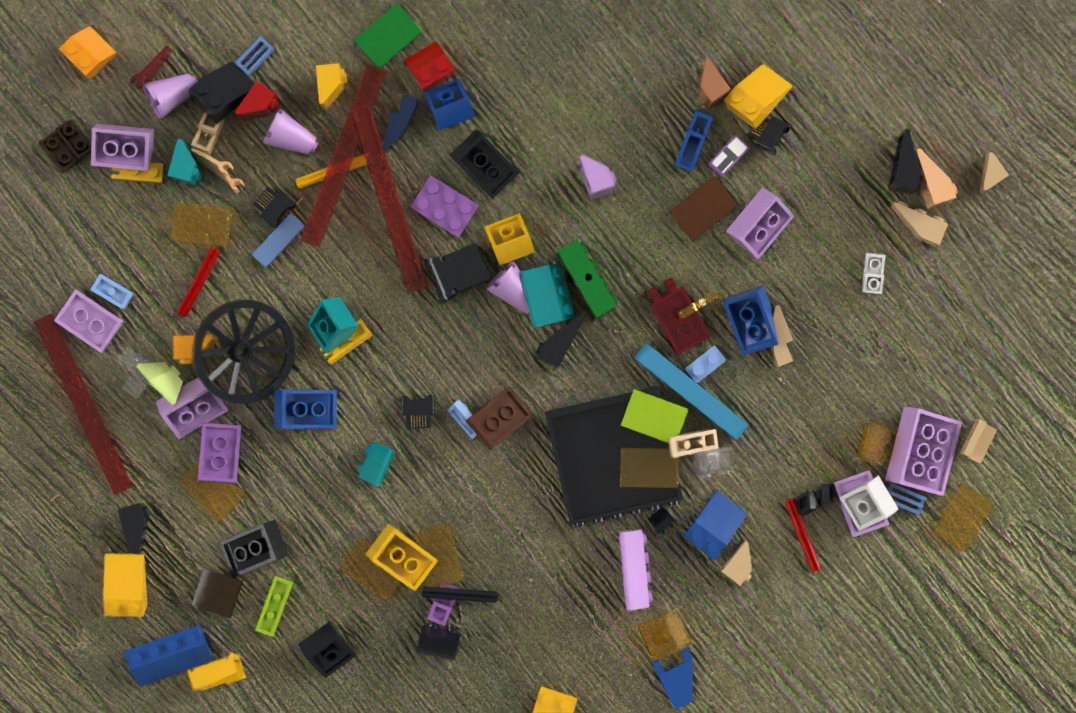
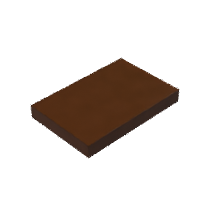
(703, 208)
(499, 418)

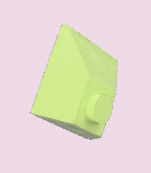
(163, 378)

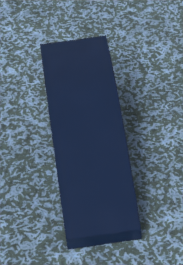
(399, 122)

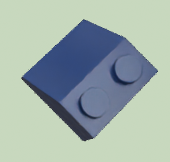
(449, 104)

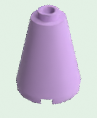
(168, 93)
(289, 135)
(509, 287)

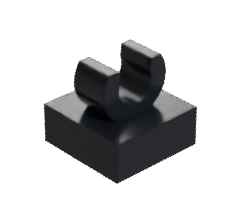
(825, 493)
(807, 503)
(660, 520)

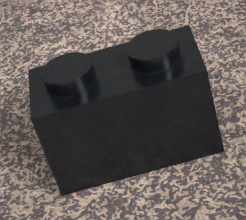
(326, 649)

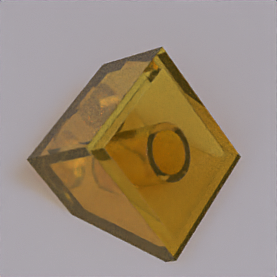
(873, 444)
(665, 634)

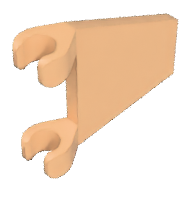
(218, 168)

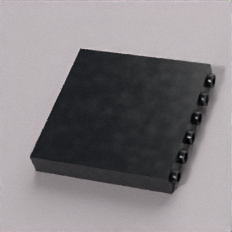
(588, 460)

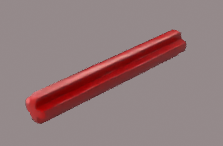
(198, 282)
(802, 535)

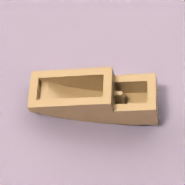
(207, 135)
(781, 352)

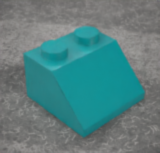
(184, 165)
(332, 324)
(376, 463)

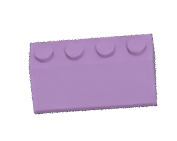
(634, 569)

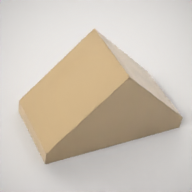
(992, 172)

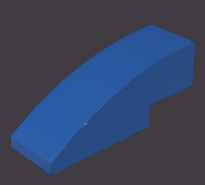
(694, 140)

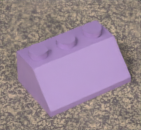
(122, 147)
(597, 177)
(760, 223)
(192, 408)

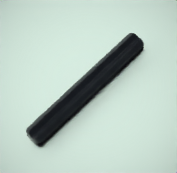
(459, 594)

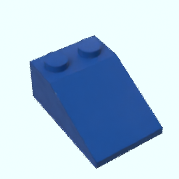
(751, 319)
(305, 409)
(715, 525)

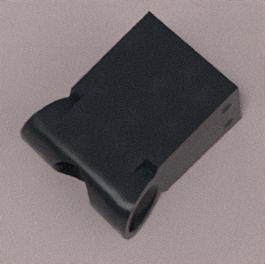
(458, 271)

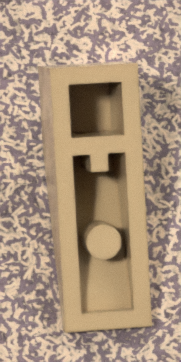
(693, 442)

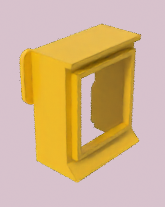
(217, 673)

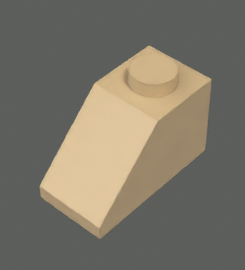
(739, 565)

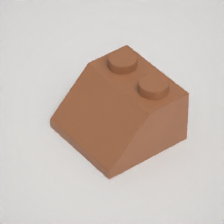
(712, 85)

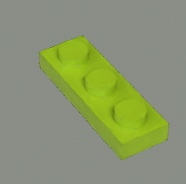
(274, 606)

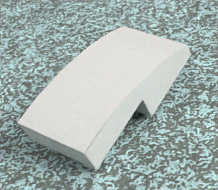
(873, 273)

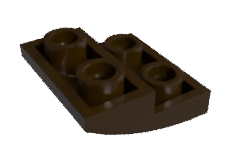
(65, 146)
(217, 593)

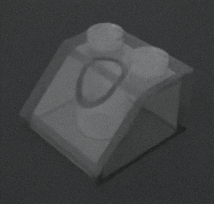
(713, 461)

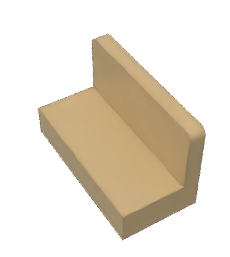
(978, 441)

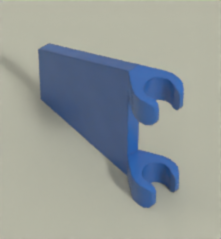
(678, 680)

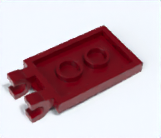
(680, 332)

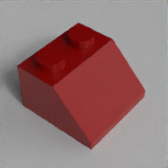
(430, 66)
(258, 103)

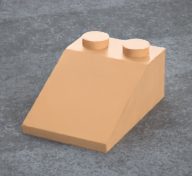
(935, 185)

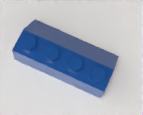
(168, 655)

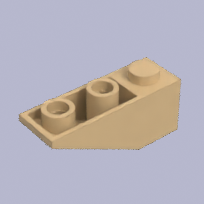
(924, 227)

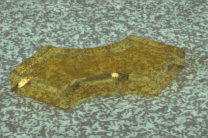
(699, 304)

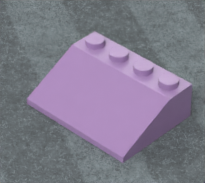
(923, 450)

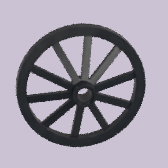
(198, 353)

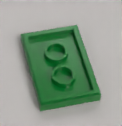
(388, 36)

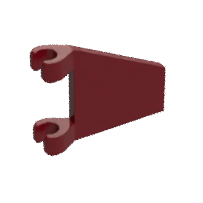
(152, 68)

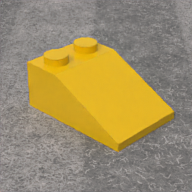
(757, 95)
(401, 557)
(124, 585)

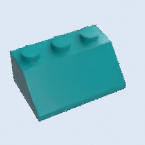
(547, 295)

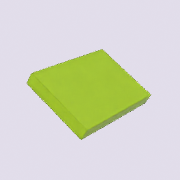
(653, 416)

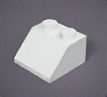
(869, 503)

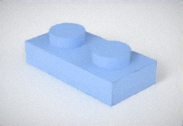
(112, 291)
(705, 364)
(461, 413)

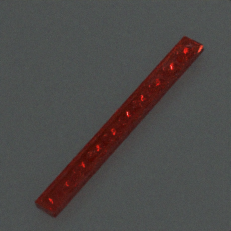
(341, 160)
(388, 197)
(83, 404)

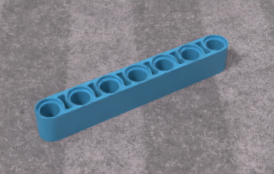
(691, 391)

